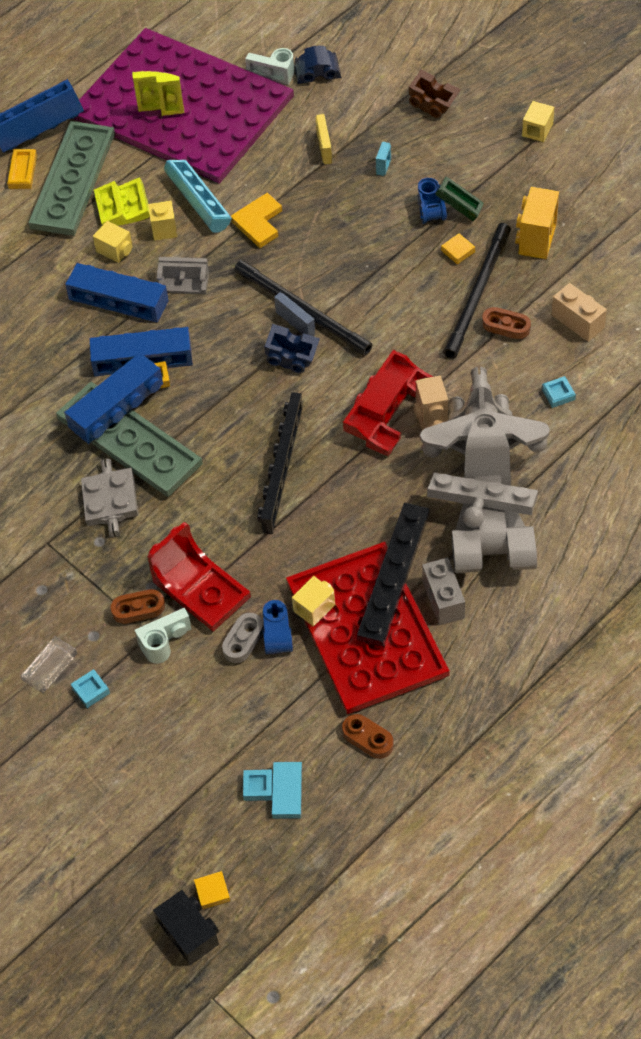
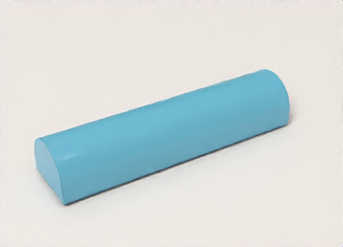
(198, 194)

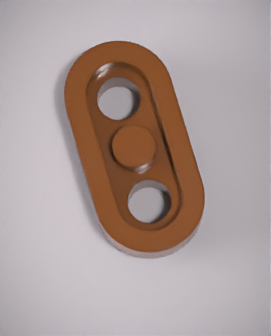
(507, 323)
(137, 604)
(365, 736)

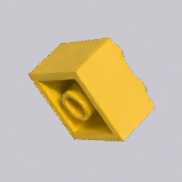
(537, 222)

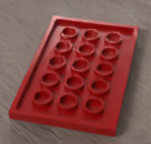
(360, 670)

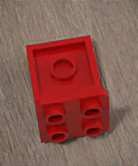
(194, 579)

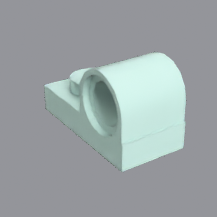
(276, 68)
(160, 632)

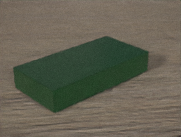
(459, 198)

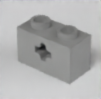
(443, 591)

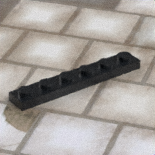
(278, 471)
(393, 574)

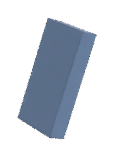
(294, 314)

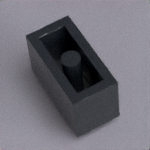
(186, 926)

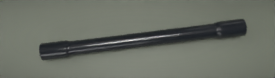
(457, 336)
(351, 338)

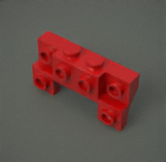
(381, 400)

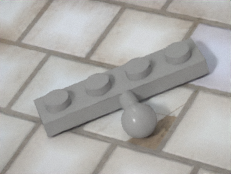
(481, 495)

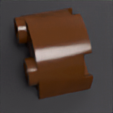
(430, 95)

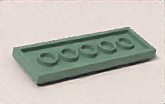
(72, 178)
(143, 448)

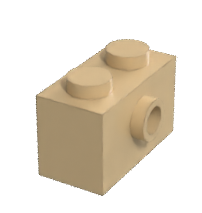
(579, 312)
(431, 402)

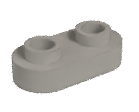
(241, 639)

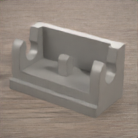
(183, 275)

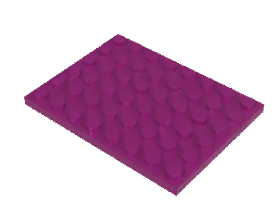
(222, 105)

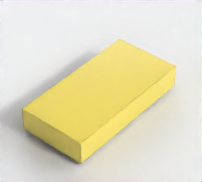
(323, 139)

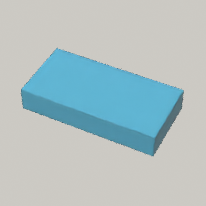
(287, 790)

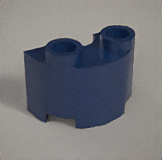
(315, 63)
(290, 350)

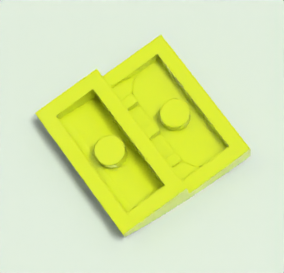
(158, 92)
(122, 203)

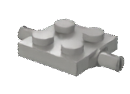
(109, 497)

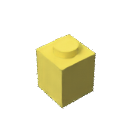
(538, 121)
(162, 220)
(112, 241)
(313, 600)

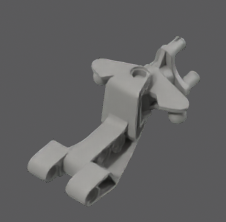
(485, 435)

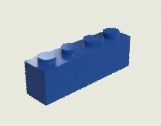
(38, 115)
(117, 292)
(167, 345)
(114, 398)

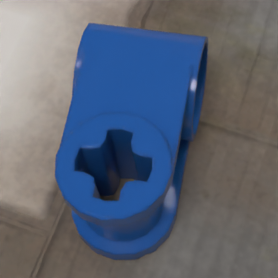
(430, 205)
(276, 630)

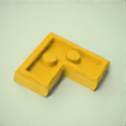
(254, 219)

